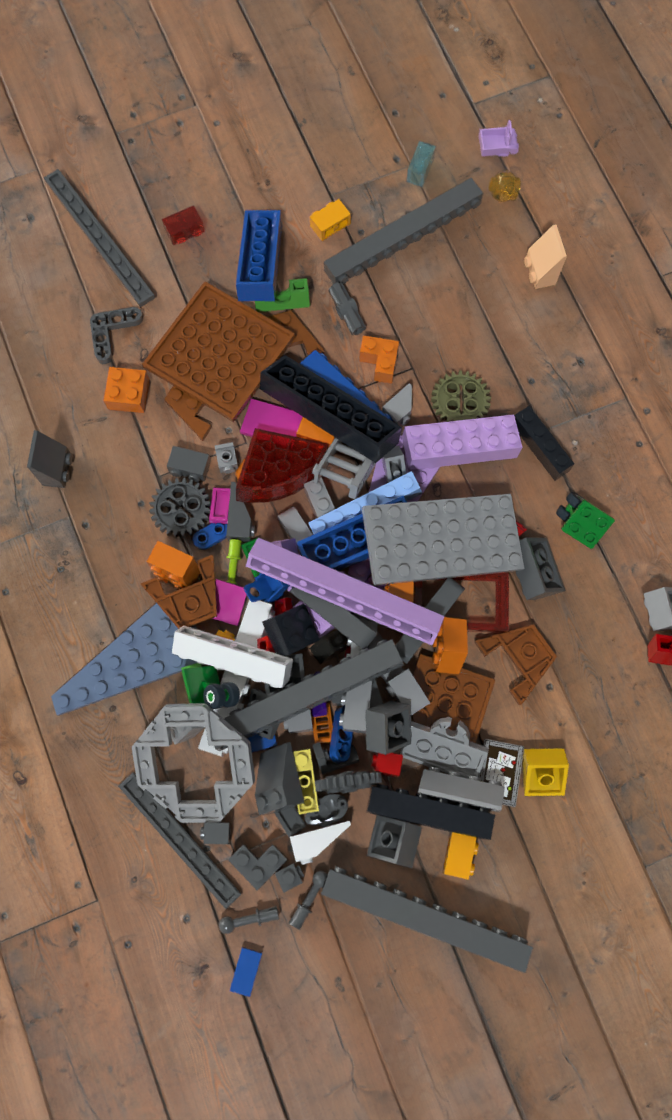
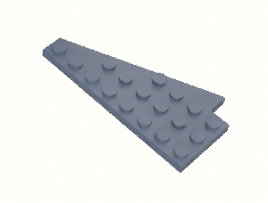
(130, 661)

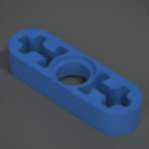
(337, 741)

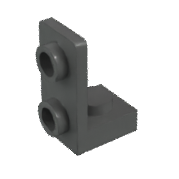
(327, 765)

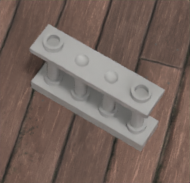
(361, 472)

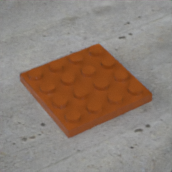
(454, 696)

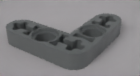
(103, 329)

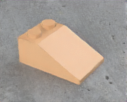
(546, 259)

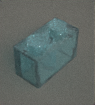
(421, 164)

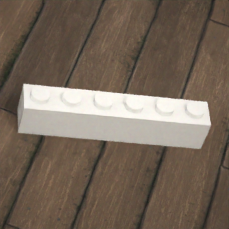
(232, 656)

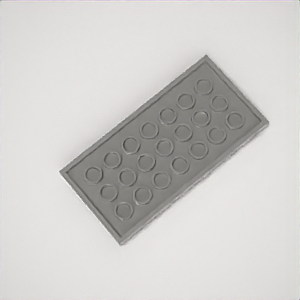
(442, 539)

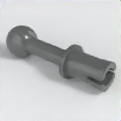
(303, 911)
(228, 924)

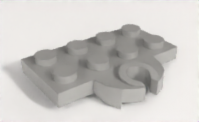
(445, 748)

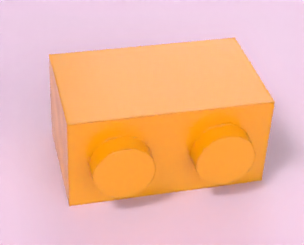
(330, 219)
(460, 855)

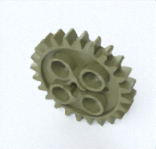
(478, 399)

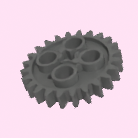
(169, 520)
(348, 782)

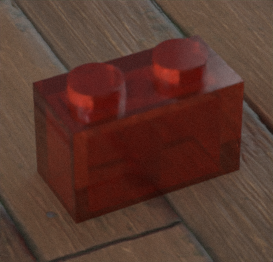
(183, 225)

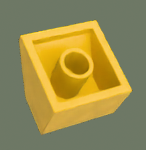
(544, 772)

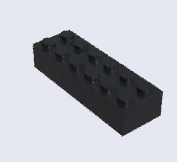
(431, 813)

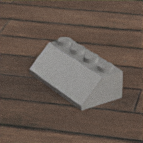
(462, 790)

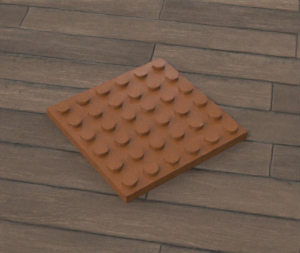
(218, 351)

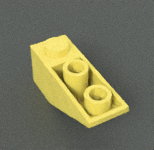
(307, 781)

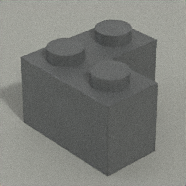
(257, 870)

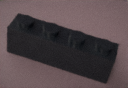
(543, 443)

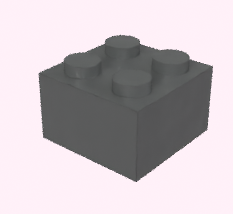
(388, 727)

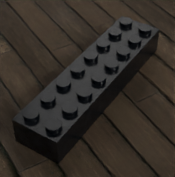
(330, 408)

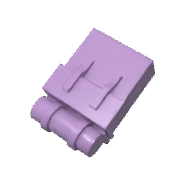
(498, 141)

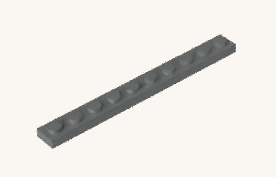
(99, 238)

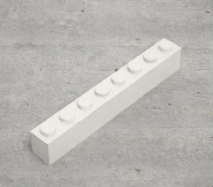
(249, 631)

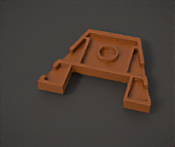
(302, 335)
(188, 409)
(190, 604)
(528, 653)

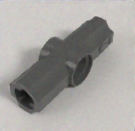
(347, 308)

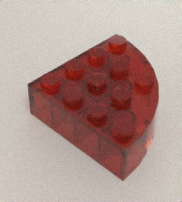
(277, 466)

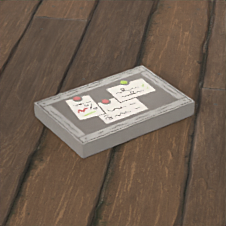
(503, 765)

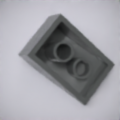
(49, 460)
(277, 781)

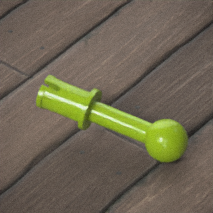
(233, 555)

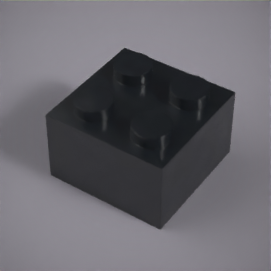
(291, 630)

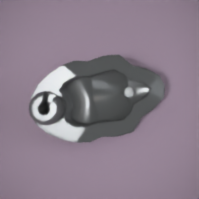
(331, 810)

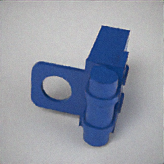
(268, 588)

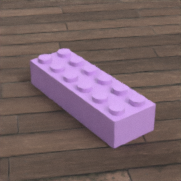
(461, 442)

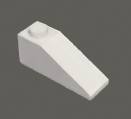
(314, 842)

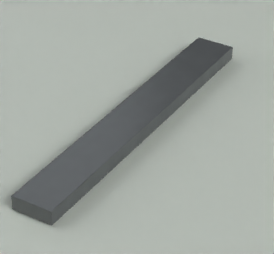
(181, 842)

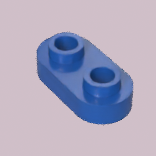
(211, 535)

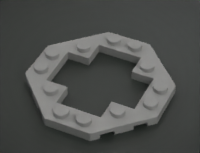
(218, 734)

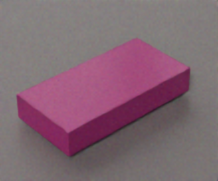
(220, 505)

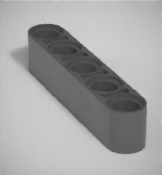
(440, 603)
(338, 618)

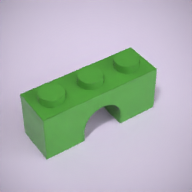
(294, 297)

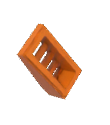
(327, 739)

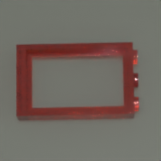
(501, 601)

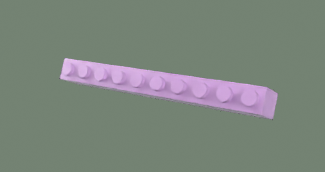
(345, 591)

